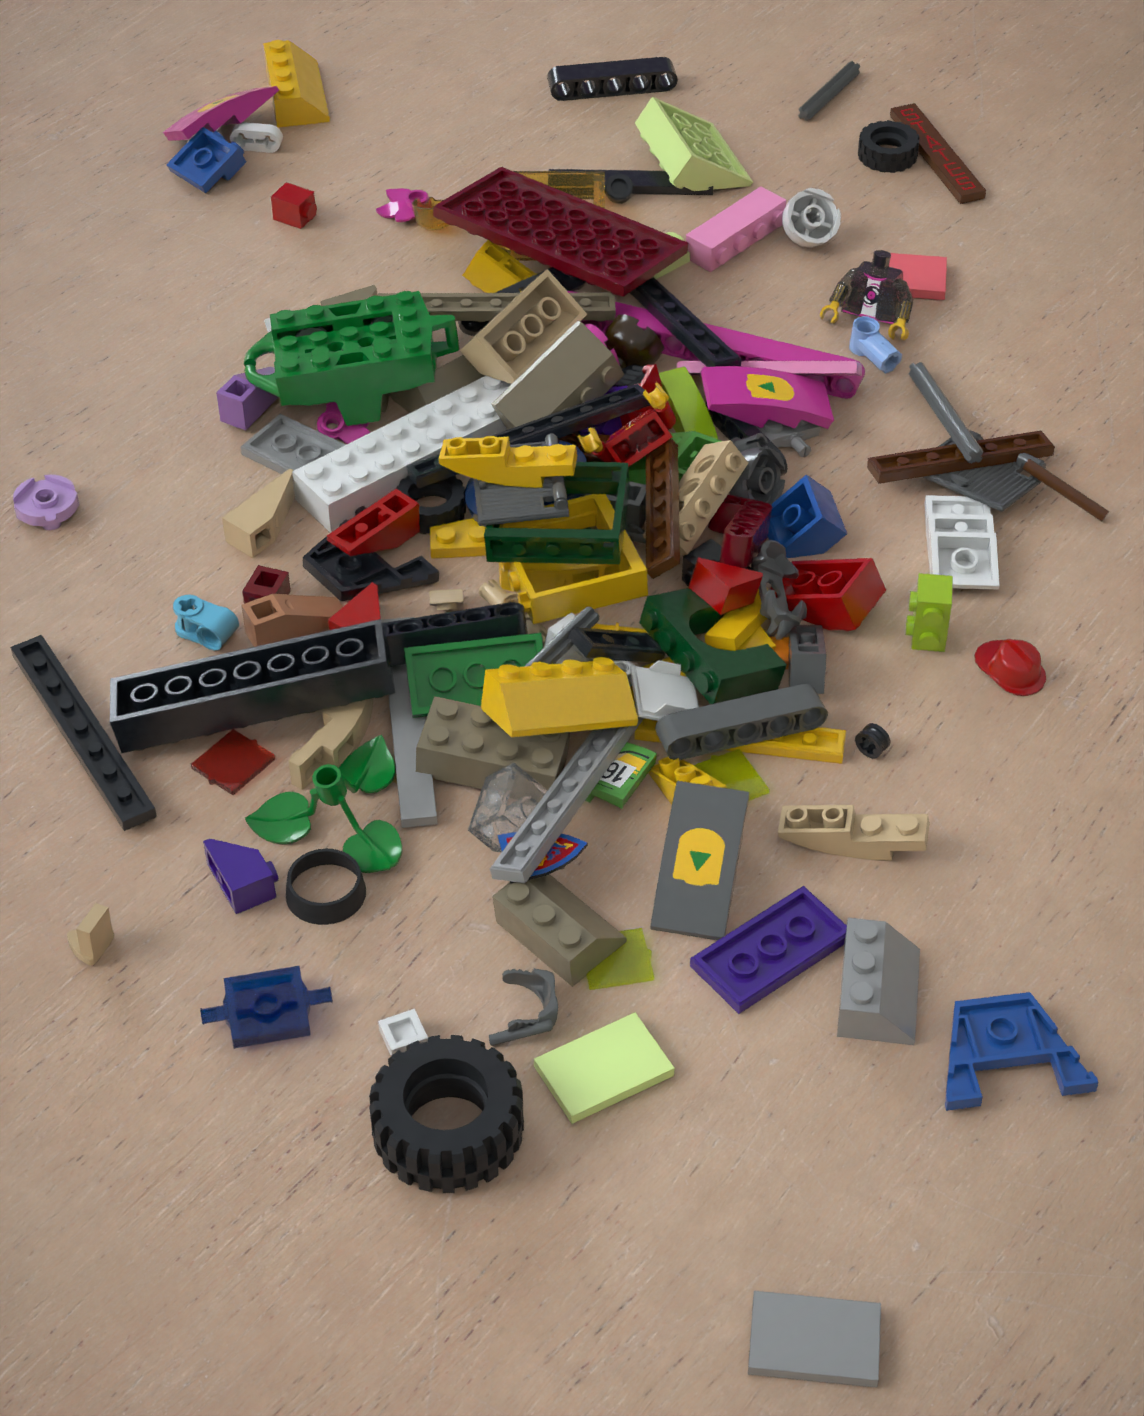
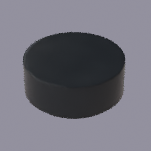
(619, 188)

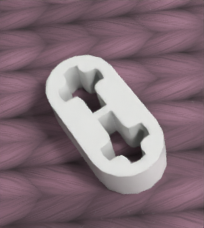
(256, 137)

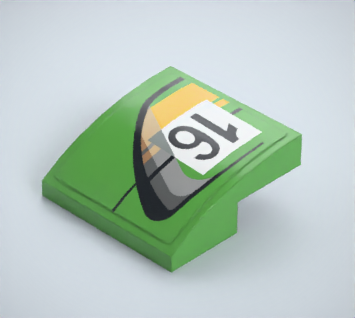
(624, 775)

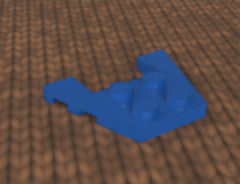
(1007, 1034)

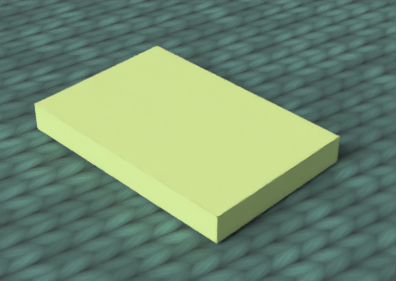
(603, 1067)

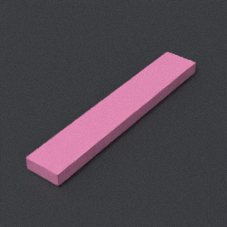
(802, 368)

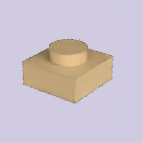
(446, 598)

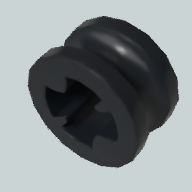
(872, 740)

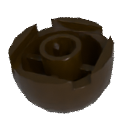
(633, 343)

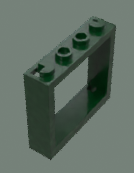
(569, 545)

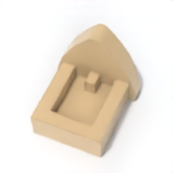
(92, 935)

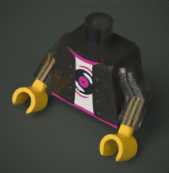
(874, 292)

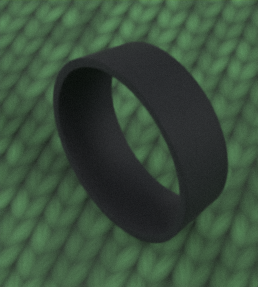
(327, 912)

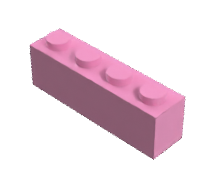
(735, 228)

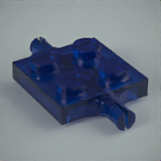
(266, 1006)

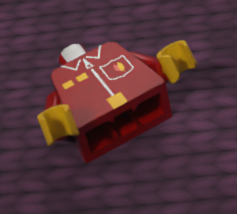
(637, 436)

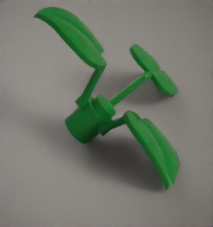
(368, 768)

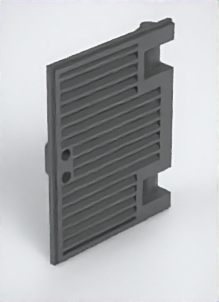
(991, 485)
(517, 504)

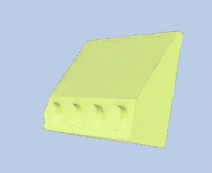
(690, 149)

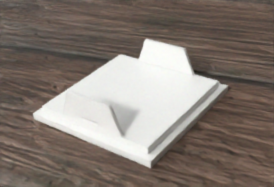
(661, 690)

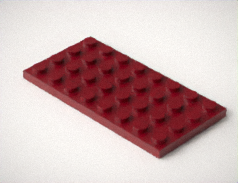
(561, 231)

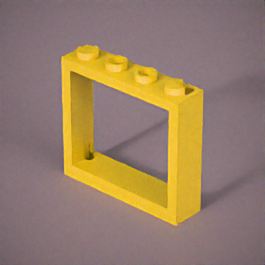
(596, 592)

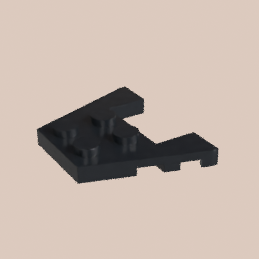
(349, 575)

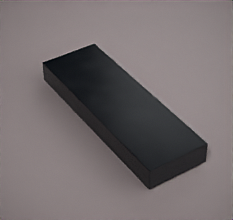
(616, 645)

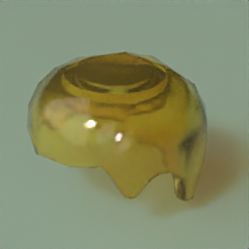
(424, 215)

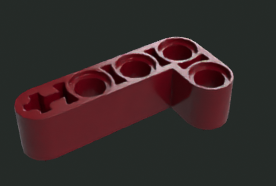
(744, 528)

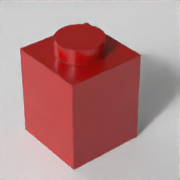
(293, 205)

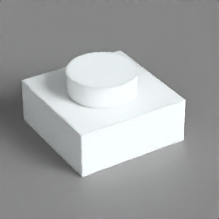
(402, 1030)

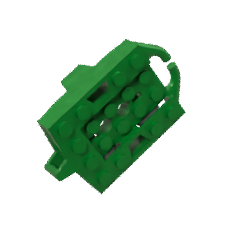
(352, 353)

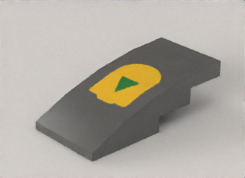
(699, 861)

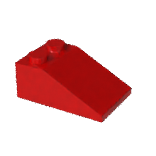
(835, 591)

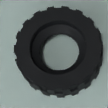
(892, 134)
(449, 512)

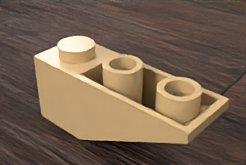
(259, 519)

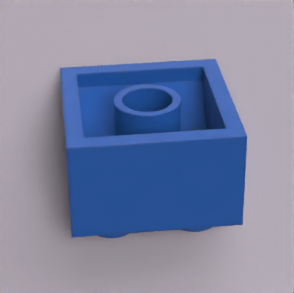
(806, 519)

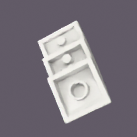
(962, 541)

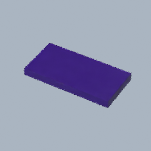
(770, 949)

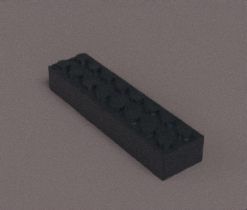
(251, 686)

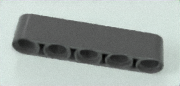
(741, 721)

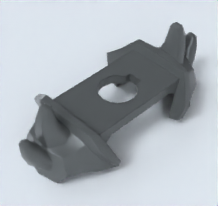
(775, 566)

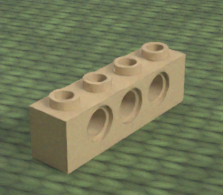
(705, 488)

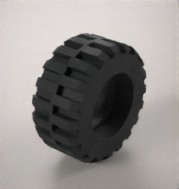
(455, 1155)

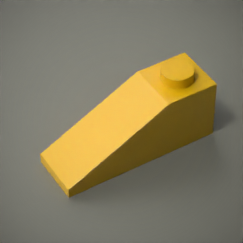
(495, 269)

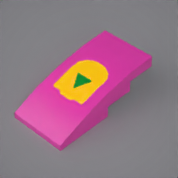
(223, 111)
(766, 394)

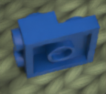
(207, 160)

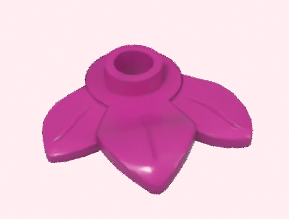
(401, 204)
(343, 432)

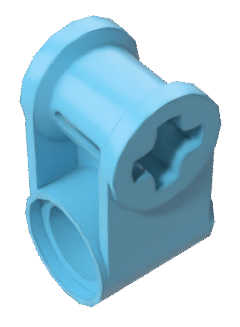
(204, 622)

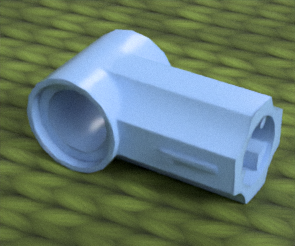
(868, 342)

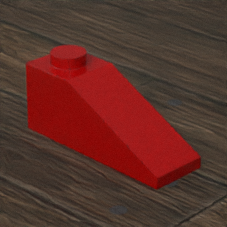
(379, 526)

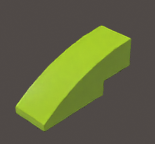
(686, 402)

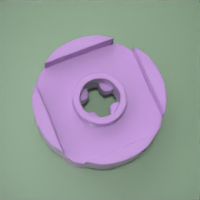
(31, 505)

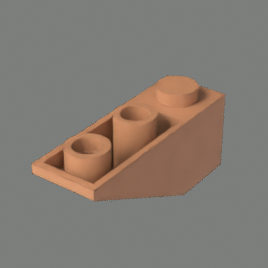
(287, 617)

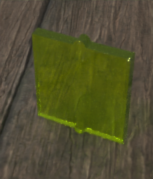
(735, 772)
(625, 965)

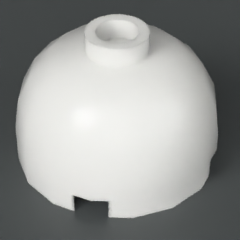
(811, 218)

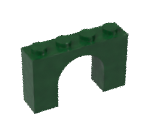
(717, 673)

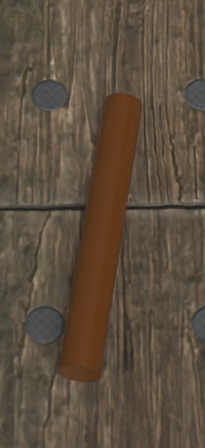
(1065, 490)

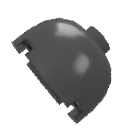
(761, 476)

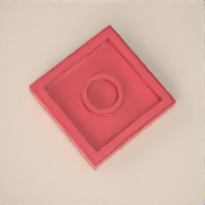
(923, 274)

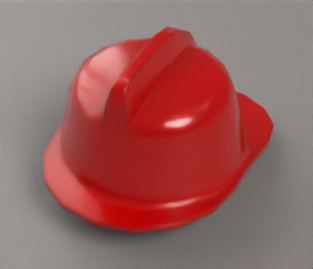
(1012, 665)

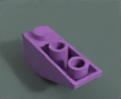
(242, 402)

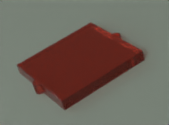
(233, 761)

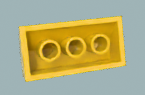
(299, 85)
(558, 697)

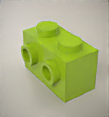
(931, 612)

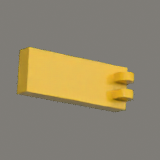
(736, 626)

